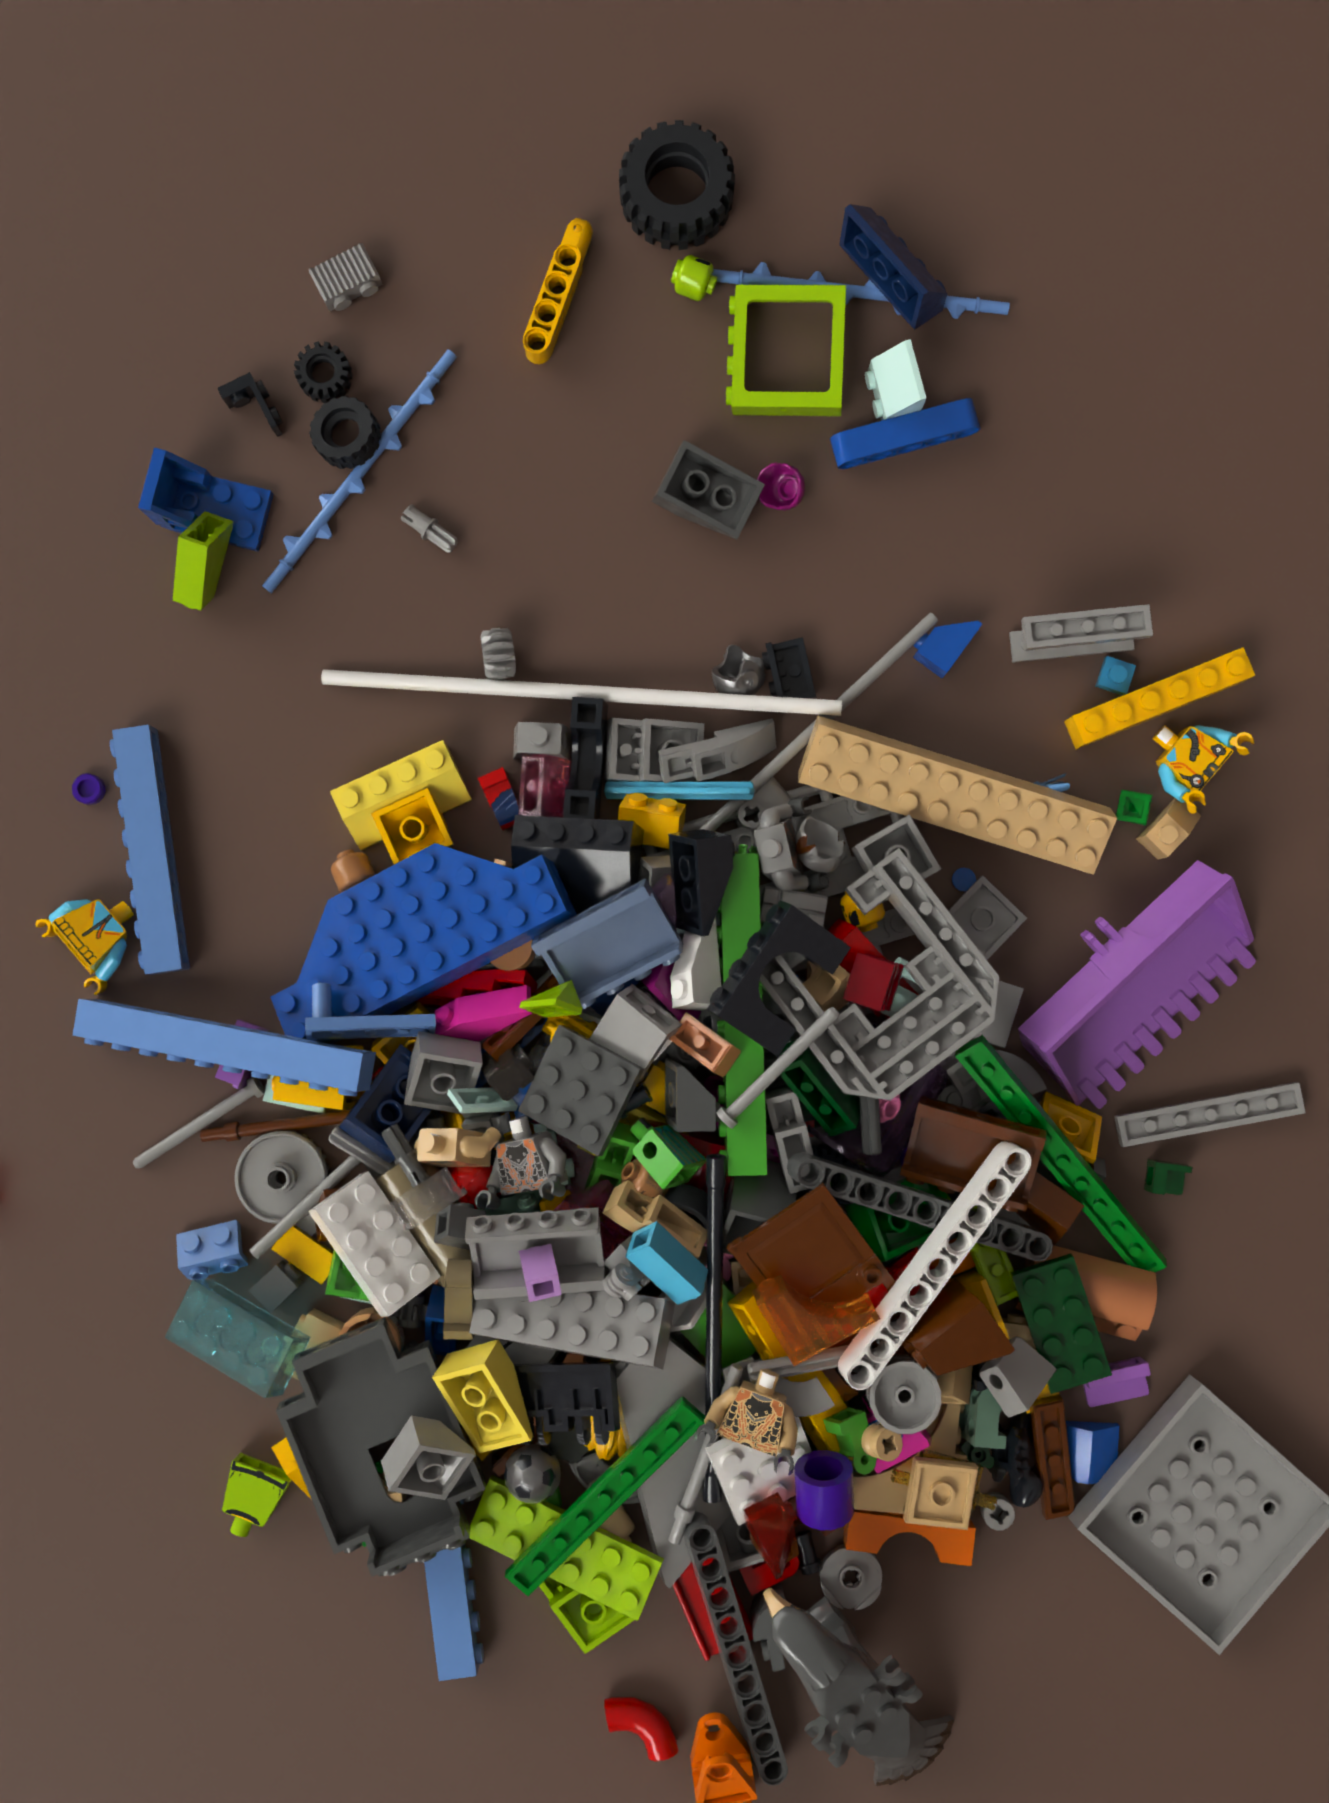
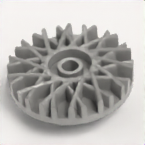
(259, 1168)

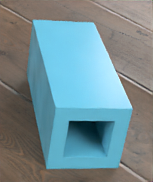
(667, 1263)

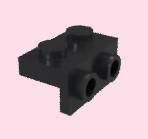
(789, 669)

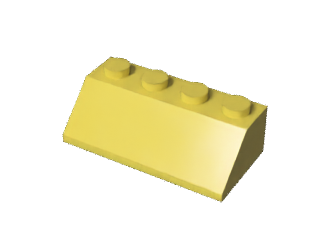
(424, 769)

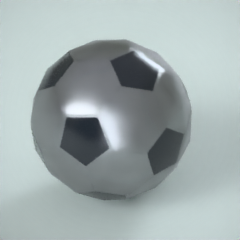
(532, 1473)

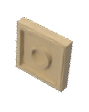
(940, 1493)

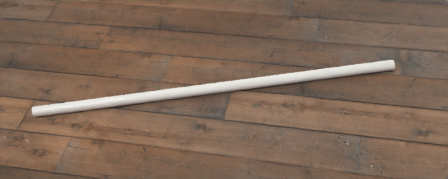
(567, 691)

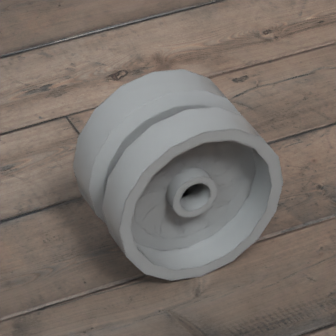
(915, 1410)

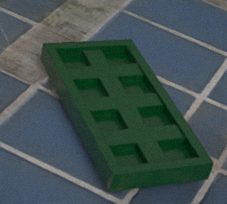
(1061, 1322)

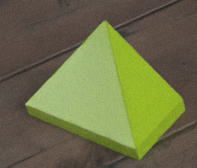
(554, 1002)

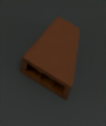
(1050, 1209)

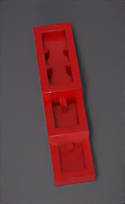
(477, 983)

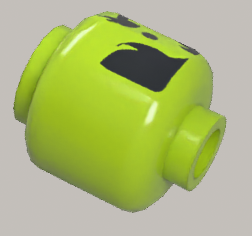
(694, 278)

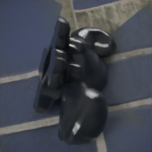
(1019, 1461)

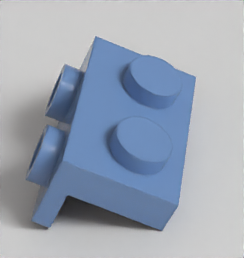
(210, 1250)

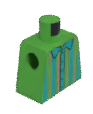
(665, 1154)

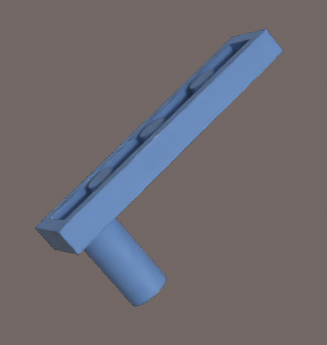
(325, 1026)

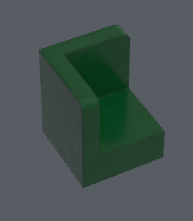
(1165, 1177)

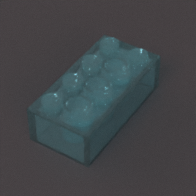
(237, 1337)

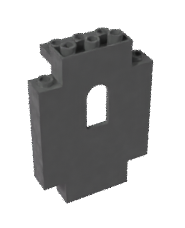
(352, 1400)

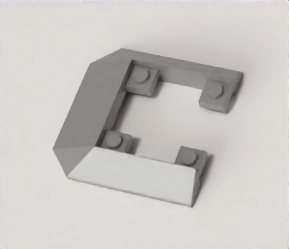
(953, 1008)

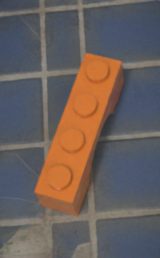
(871, 1529)

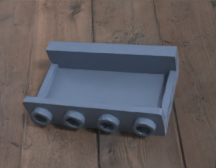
(610, 943)

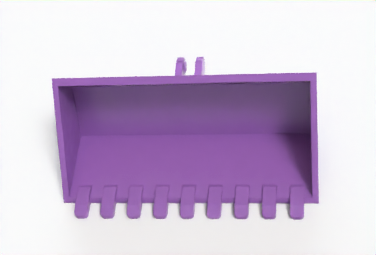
(1140, 984)

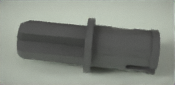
(405, 1155)

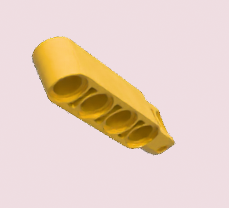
(573, 246)

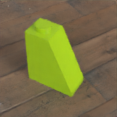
(200, 560)

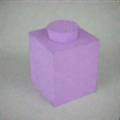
(540, 1272)

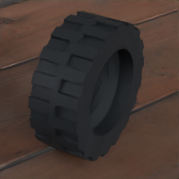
(329, 417)

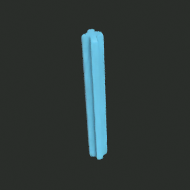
(682, 790)

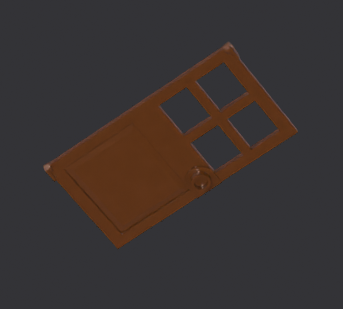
(817, 1256)

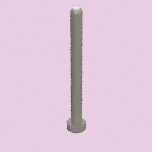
(253, 1087)
(730, 1114)

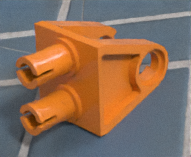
(721, 1763)

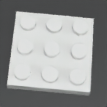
(750, 1474)

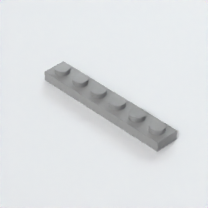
(1209, 1114)

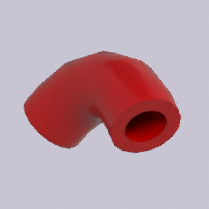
(645, 1721)

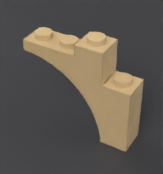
(877, 1491)

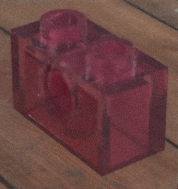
(543, 785)

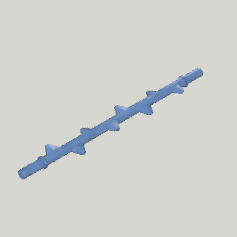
(762, 276)
(353, 483)

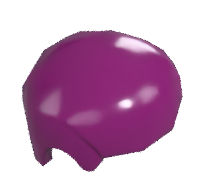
(782, 487)

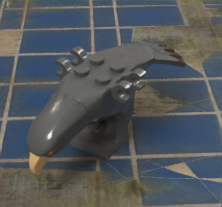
(855, 1693)

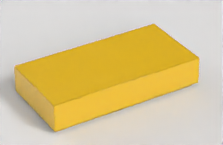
(305, 1253)

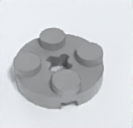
(847, 1594)

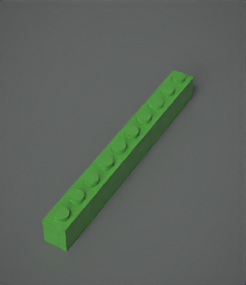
(739, 920)

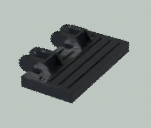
(566, 1390)

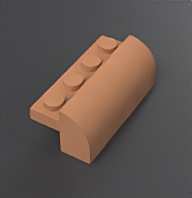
(1117, 1293)

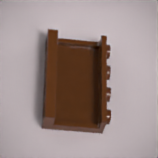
(954, 1141)

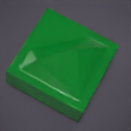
(1133, 807)

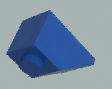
(944, 645)
(435, 1323)

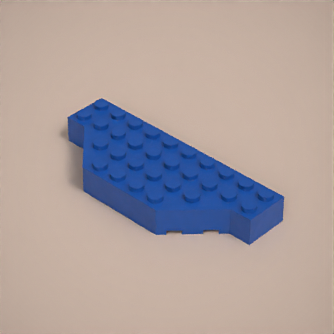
(421, 931)

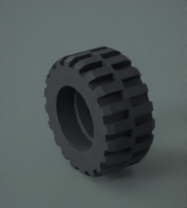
(676, 147)

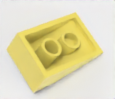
(485, 1396)

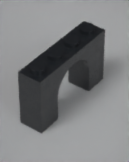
(739, 997)

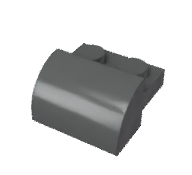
(762, 1628)

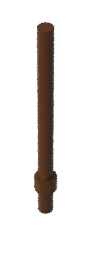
(234, 1131)

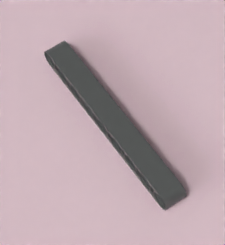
(907, 1202)
(742, 1661)

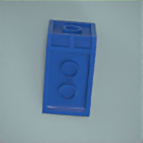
(181, 491)

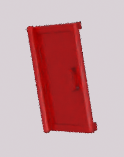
(692, 1603)

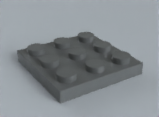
(581, 1090)

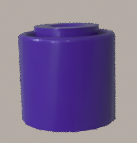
(824, 1490)

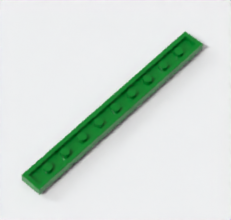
(1061, 1156)

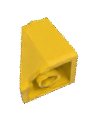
(303, 1095)

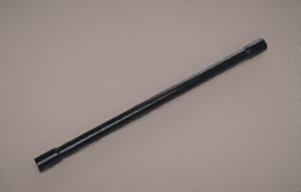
(714, 1298)

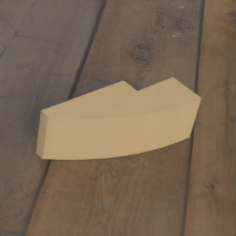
(637, 1210)

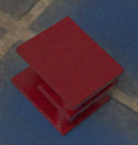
(873, 982)

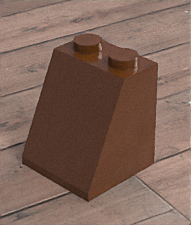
(956, 1333)

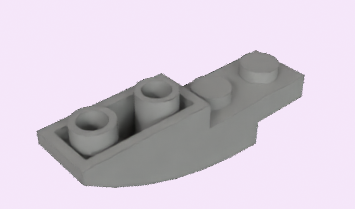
(719, 755)

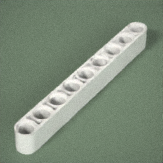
(935, 1247)

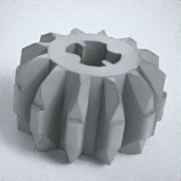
(498, 653)

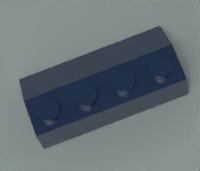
(891, 265)

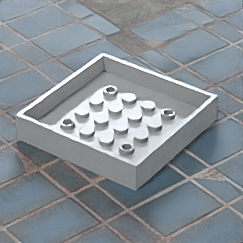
(1204, 1514)

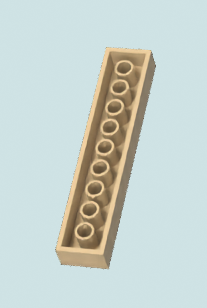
(956, 795)

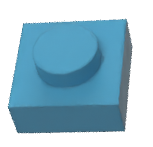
(1115, 675)

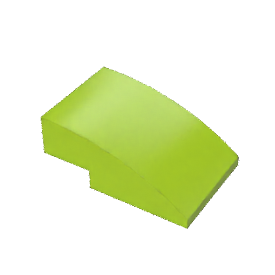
(582, 1616)

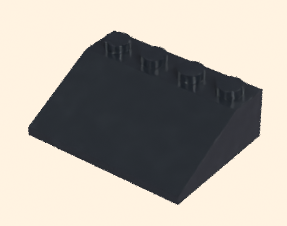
(590, 854)

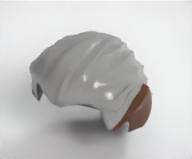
(819, 845)

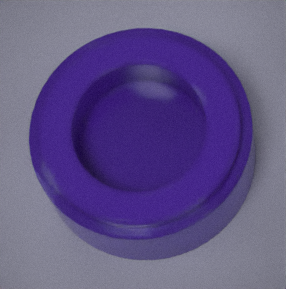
(88, 789)

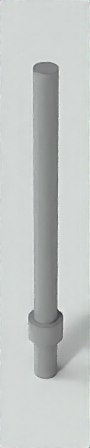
(685, 1509)

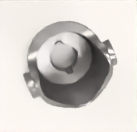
(738, 672)

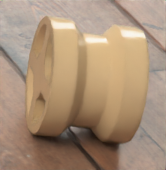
(874, 1446)

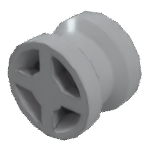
(1006, 1518)

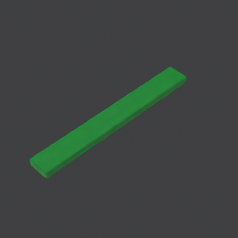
(605, 1496)

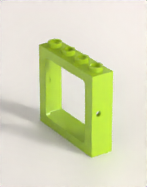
(785, 403)

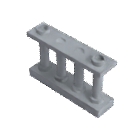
(1080, 633)

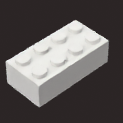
(374, 1244)

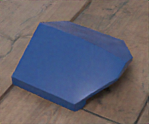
(1091, 1449)

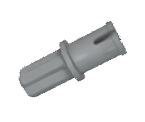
(429, 529)

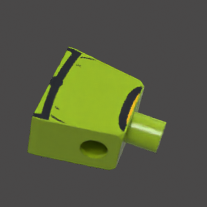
(253, 1492)

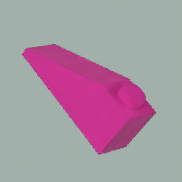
(481, 1014)

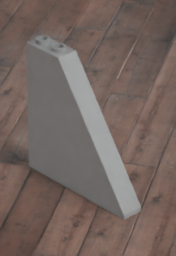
(642, 1400)

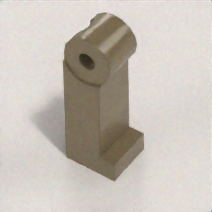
(458, 1300)

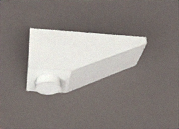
(696, 971)

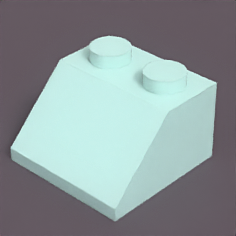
(895, 382)

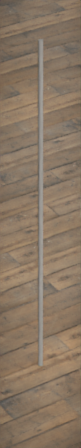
(711, 825)

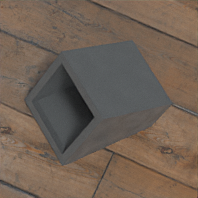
(754, 1201)

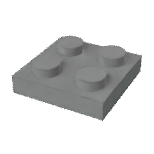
(986, 916)

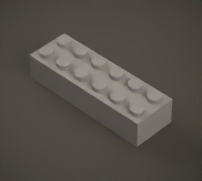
(582, 1325)

